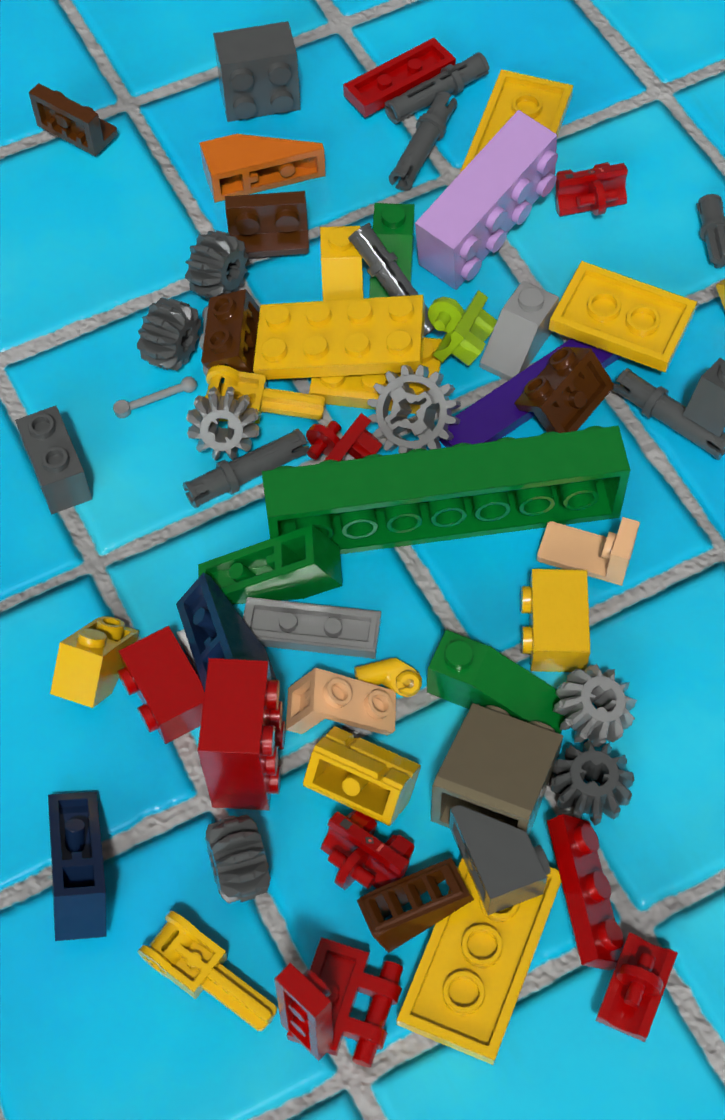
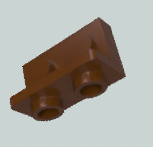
(70, 120)
(269, 223)
(231, 331)
(566, 390)

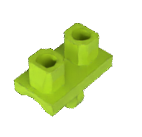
(464, 328)

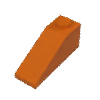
(258, 163)

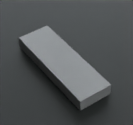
(313, 627)

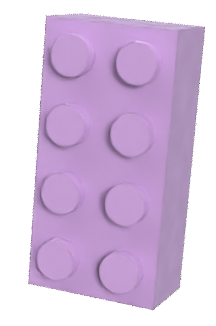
(487, 200)

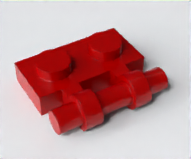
(344, 973)

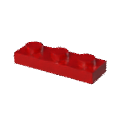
(397, 76)
(586, 892)
(305, 1009)

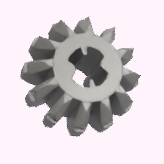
(206, 421)
(612, 705)

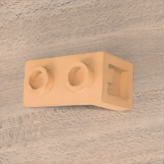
(581, 550)
(339, 699)

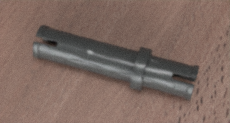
(450, 80)
(430, 129)
(384, 267)
(658, 404)
(232, 474)

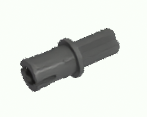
(713, 227)

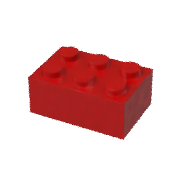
(241, 734)

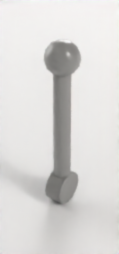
(123, 408)

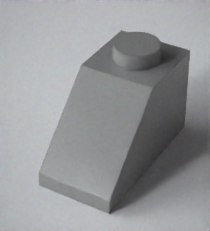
(519, 331)

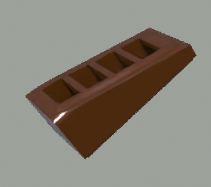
(393, 896)

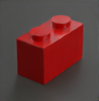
(164, 683)

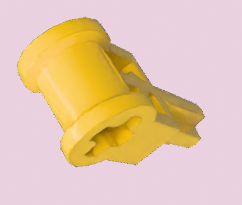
(264, 398)
(197, 965)

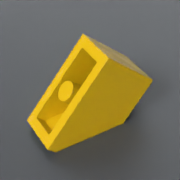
(340, 264)

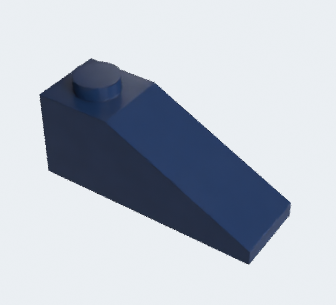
(216, 627)
(77, 866)

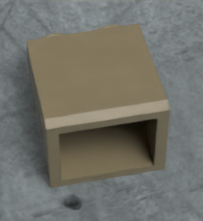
(496, 768)

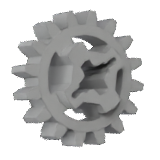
(402, 397)

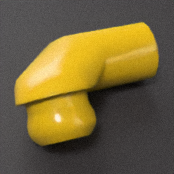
(391, 674)

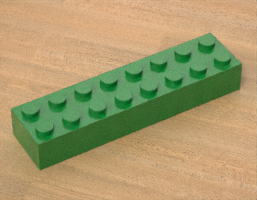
(453, 490)

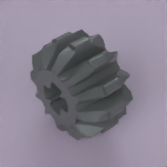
(216, 264)
(169, 333)
(593, 767)
(237, 858)

